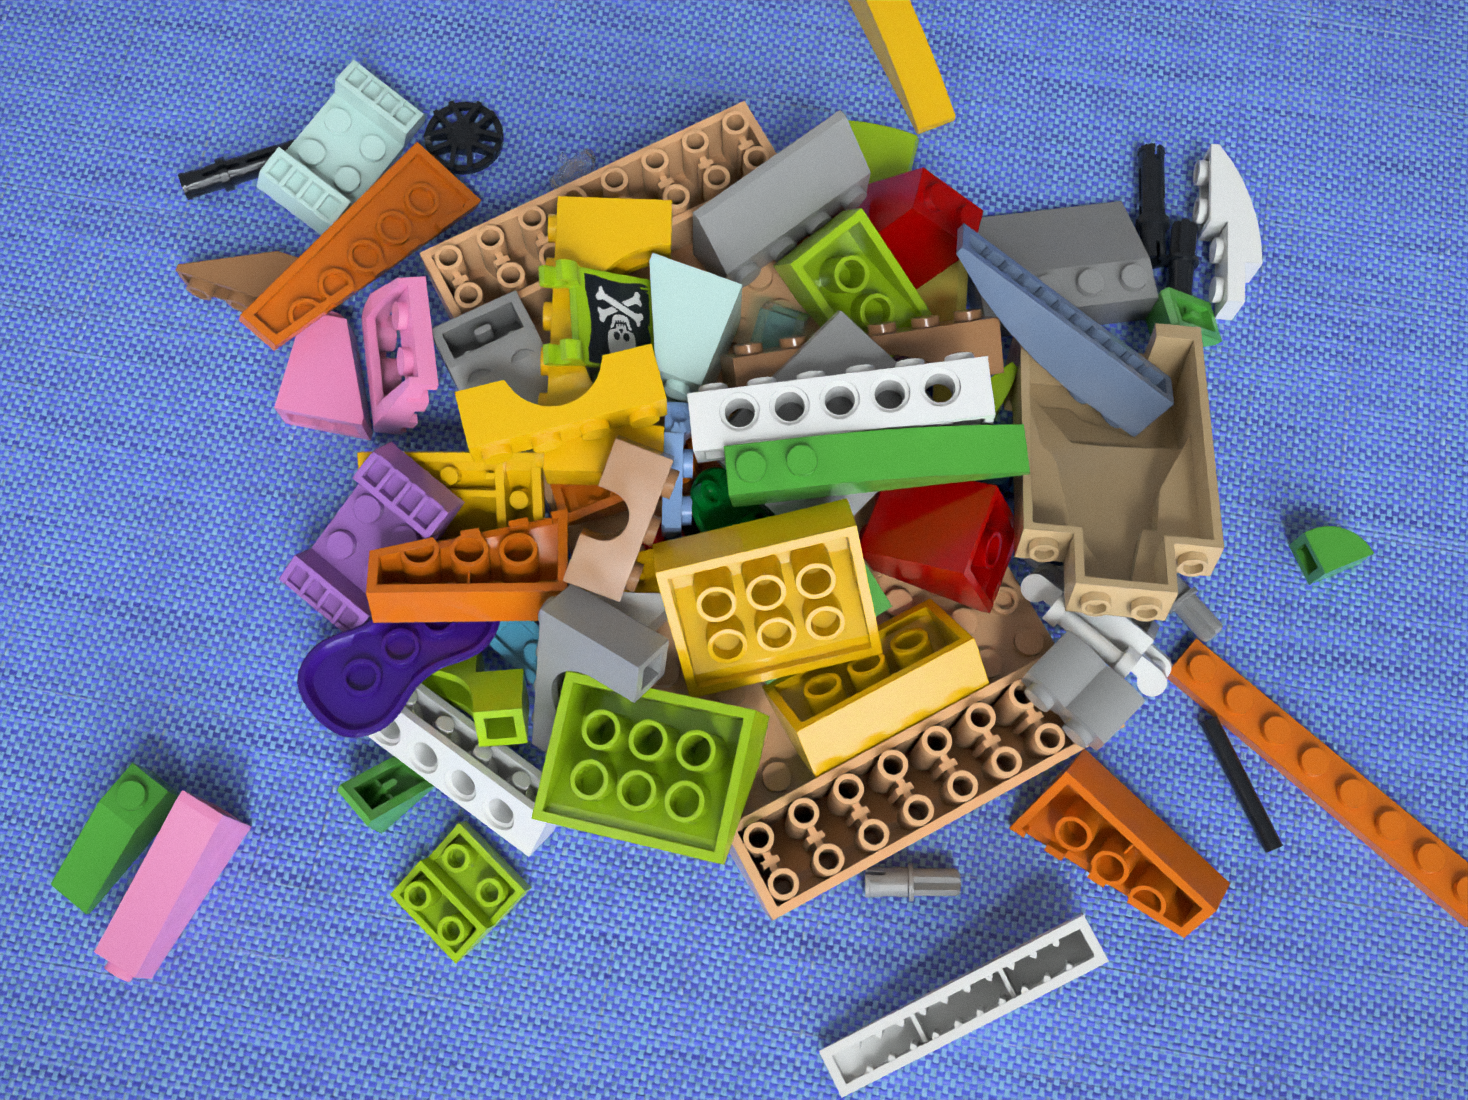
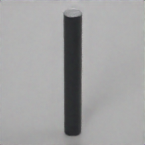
(1241, 784)

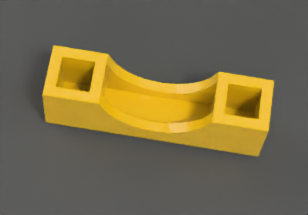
(503, 423)

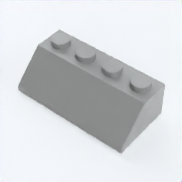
(781, 202)

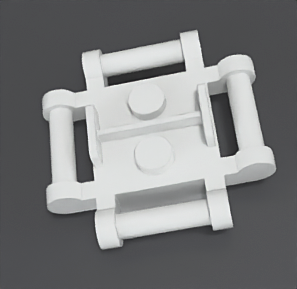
(1117, 640)

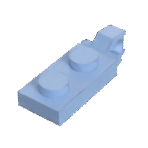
(677, 509)

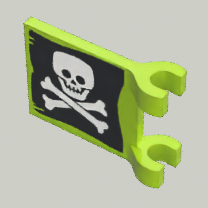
(606, 313)

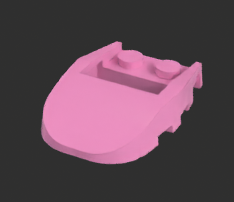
(390, 398)

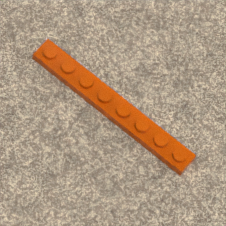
(1324, 777)

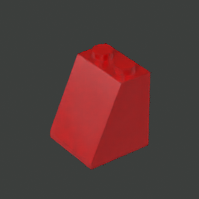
(919, 221)
(943, 540)

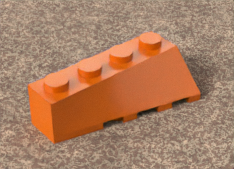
(472, 576)
(1123, 845)

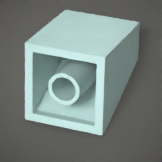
(692, 324)

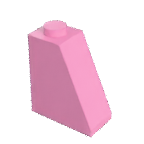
(325, 381)

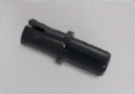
(1181, 256)

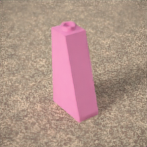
(170, 886)

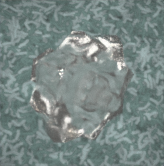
(573, 168)

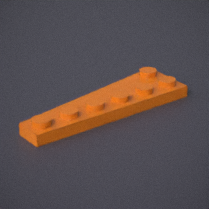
(381, 229)

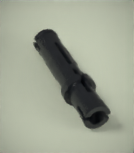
(227, 172)
(1152, 220)

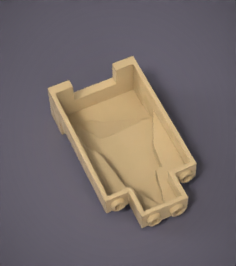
(1113, 503)

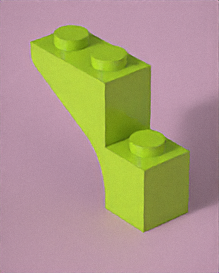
(493, 699)

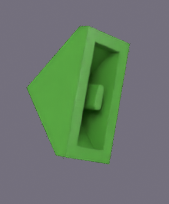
(1184, 310)
(384, 793)

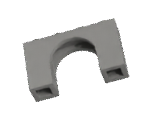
(594, 640)

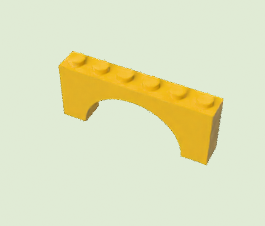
(612, 238)

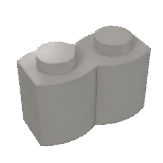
(1081, 691)

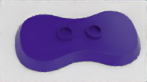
(368, 673)

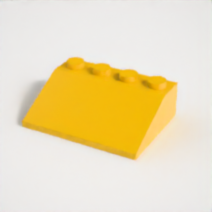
(767, 598)

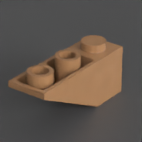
(234, 279)

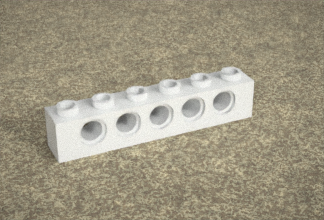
(960, 372)
(483, 780)

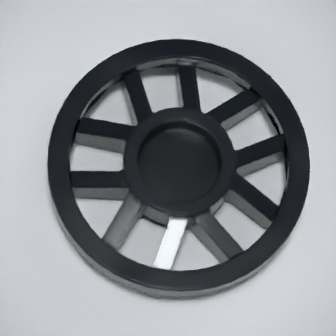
(464, 136)

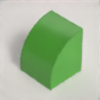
(1328, 552)

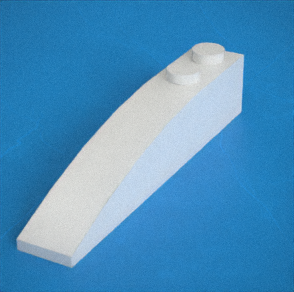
(964, 1004)

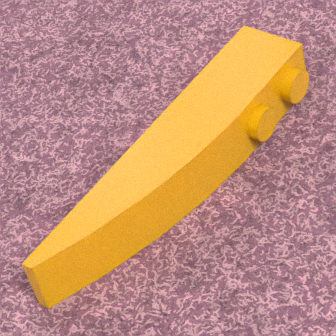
(906, 60)

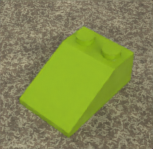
(850, 271)

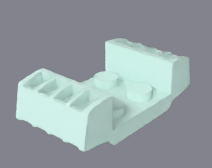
(341, 149)

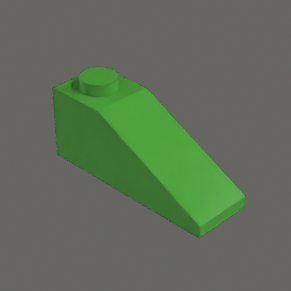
(114, 836)

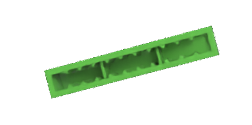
(872, 461)

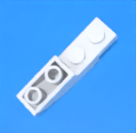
(1230, 223)

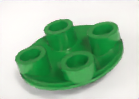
(712, 503)

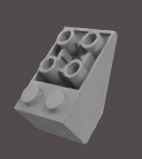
(493, 346)

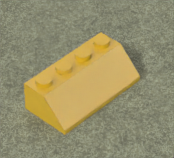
(865, 701)

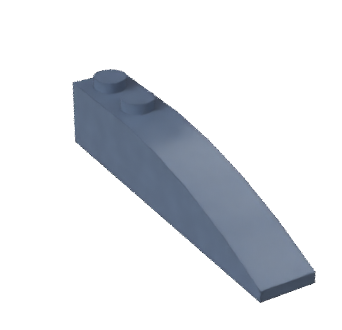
(1067, 341)

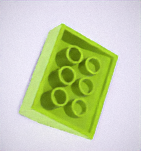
(650, 770)

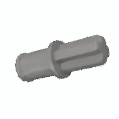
(1195, 613)
(911, 882)

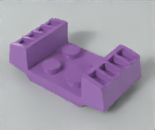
(387, 508)

